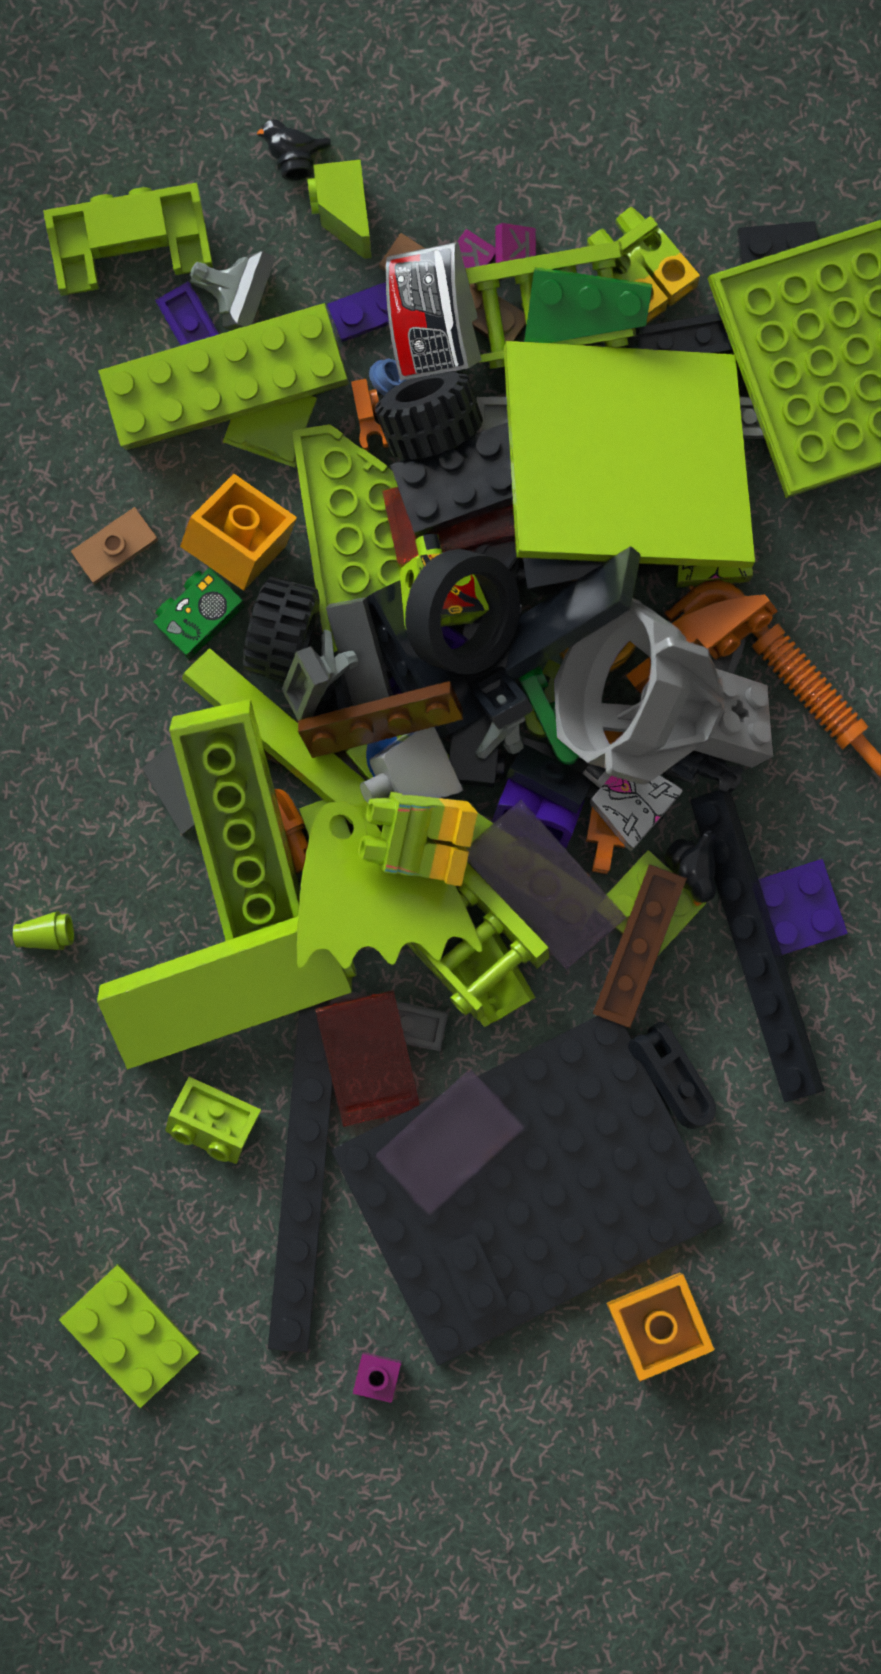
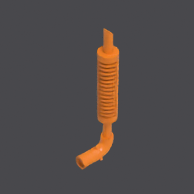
(794, 670)

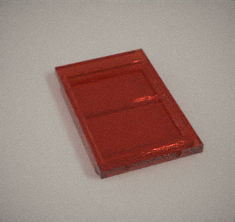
(368, 1058)

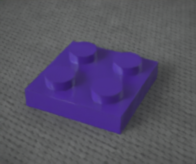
(802, 906)

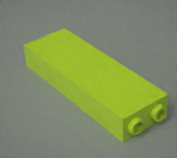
(217, 993)

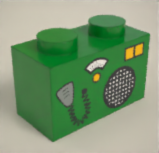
(198, 612)

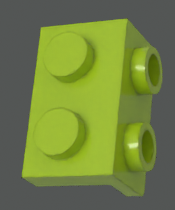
(504, 996)

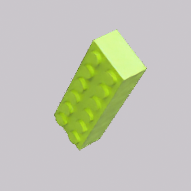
(224, 377)
(236, 817)

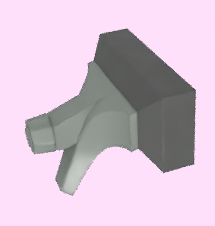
(237, 287)
(312, 675)

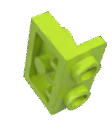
(211, 1120)

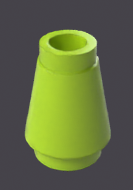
(45, 932)

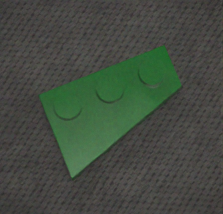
(583, 305)

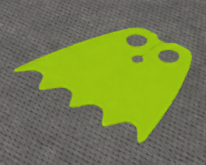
(357, 905)

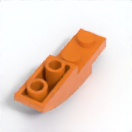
(718, 628)

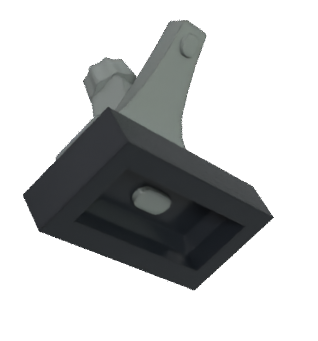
(505, 707)

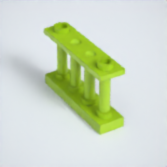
(487, 281)
(499, 918)

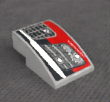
(430, 312)

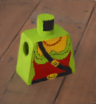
(465, 600)

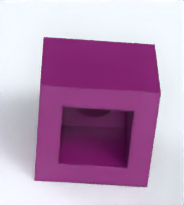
(387, 1366)

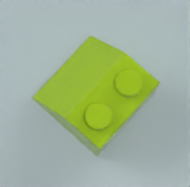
(340, 201)

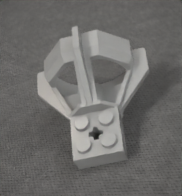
(680, 709)

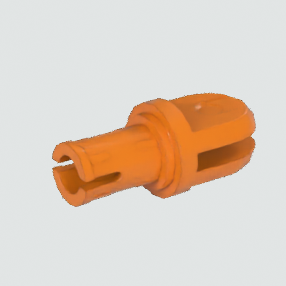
(293, 828)

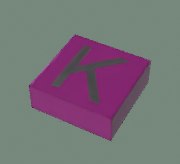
(514, 242)
(475, 250)

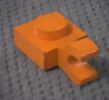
(365, 405)
(600, 833)

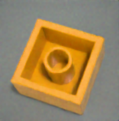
(238, 532)
(660, 1326)

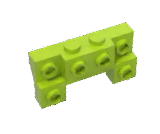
(126, 226)

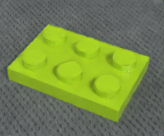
(129, 1335)

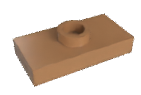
(114, 545)

